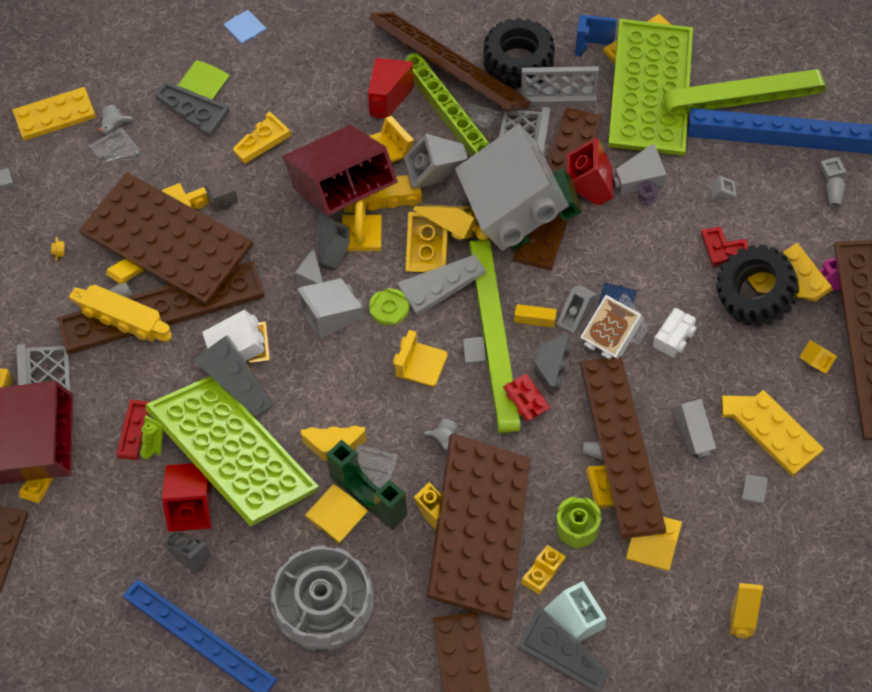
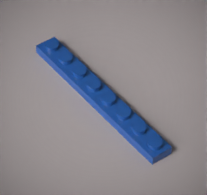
(199, 638)

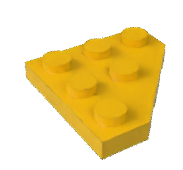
(811, 281)

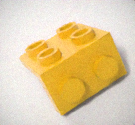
(394, 138)
(419, 361)

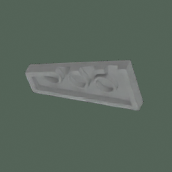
(438, 284)

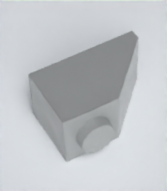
(576, 308)

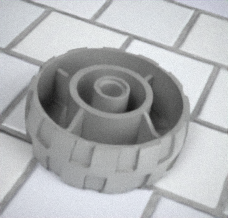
(324, 620)

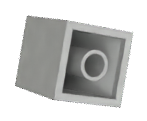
(433, 160)
(329, 306)

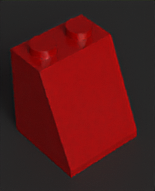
(389, 86)
(591, 172)
(186, 498)

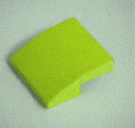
(204, 79)

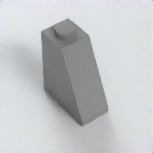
(640, 168)
(694, 427)

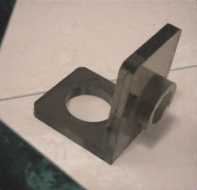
(223, 202)

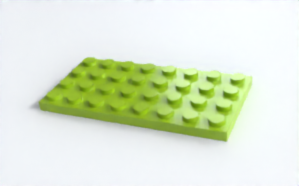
(647, 65)
(232, 450)

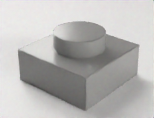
(832, 168)

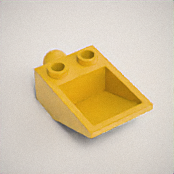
(456, 219)

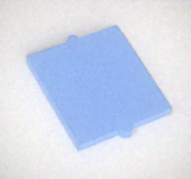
(245, 27)

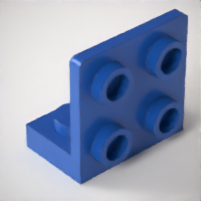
(594, 30)

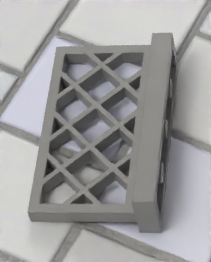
(560, 93)
(539, 126)
(24, 364)

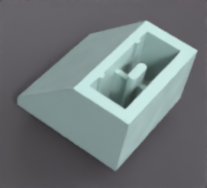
(577, 612)

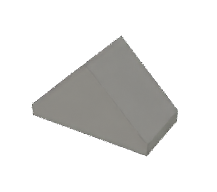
(308, 271)

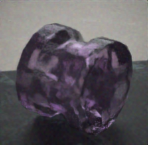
(651, 196)

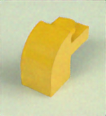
(195, 199)

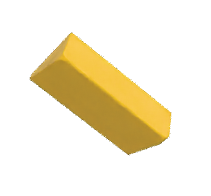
(535, 315)

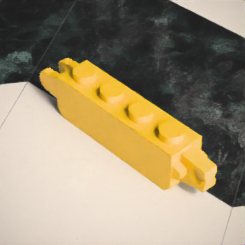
(121, 313)

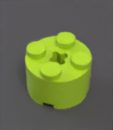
(578, 522)

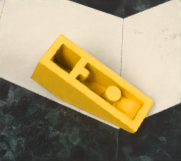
(745, 610)

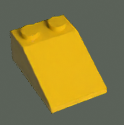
(425, 244)

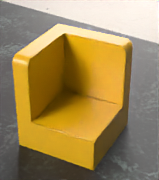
(818, 356)

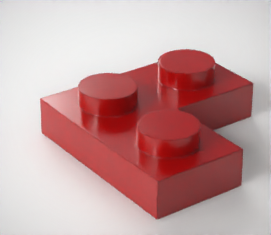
(718, 248)

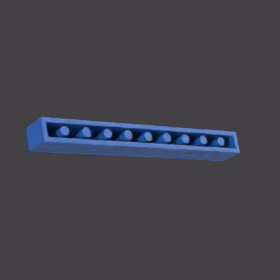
(780, 130)

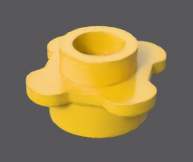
(57, 248)

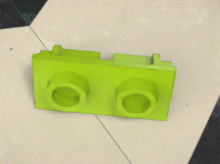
(151, 438)

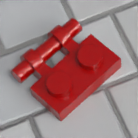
(526, 397)

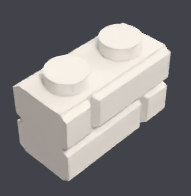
(674, 333)

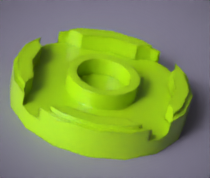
(389, 312)

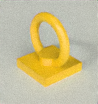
(364, 230)

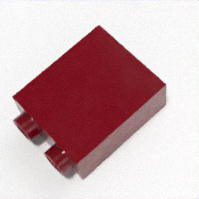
(340, 169)
(35, 432)

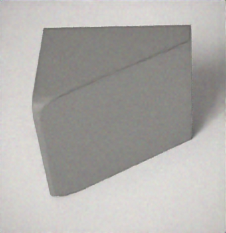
(723, 188)
(474, 350)
(754, 488)

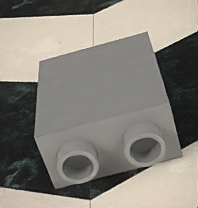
(511, 187)

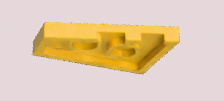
(263, 138)

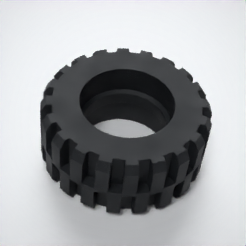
(517, 35)
(743, 266)

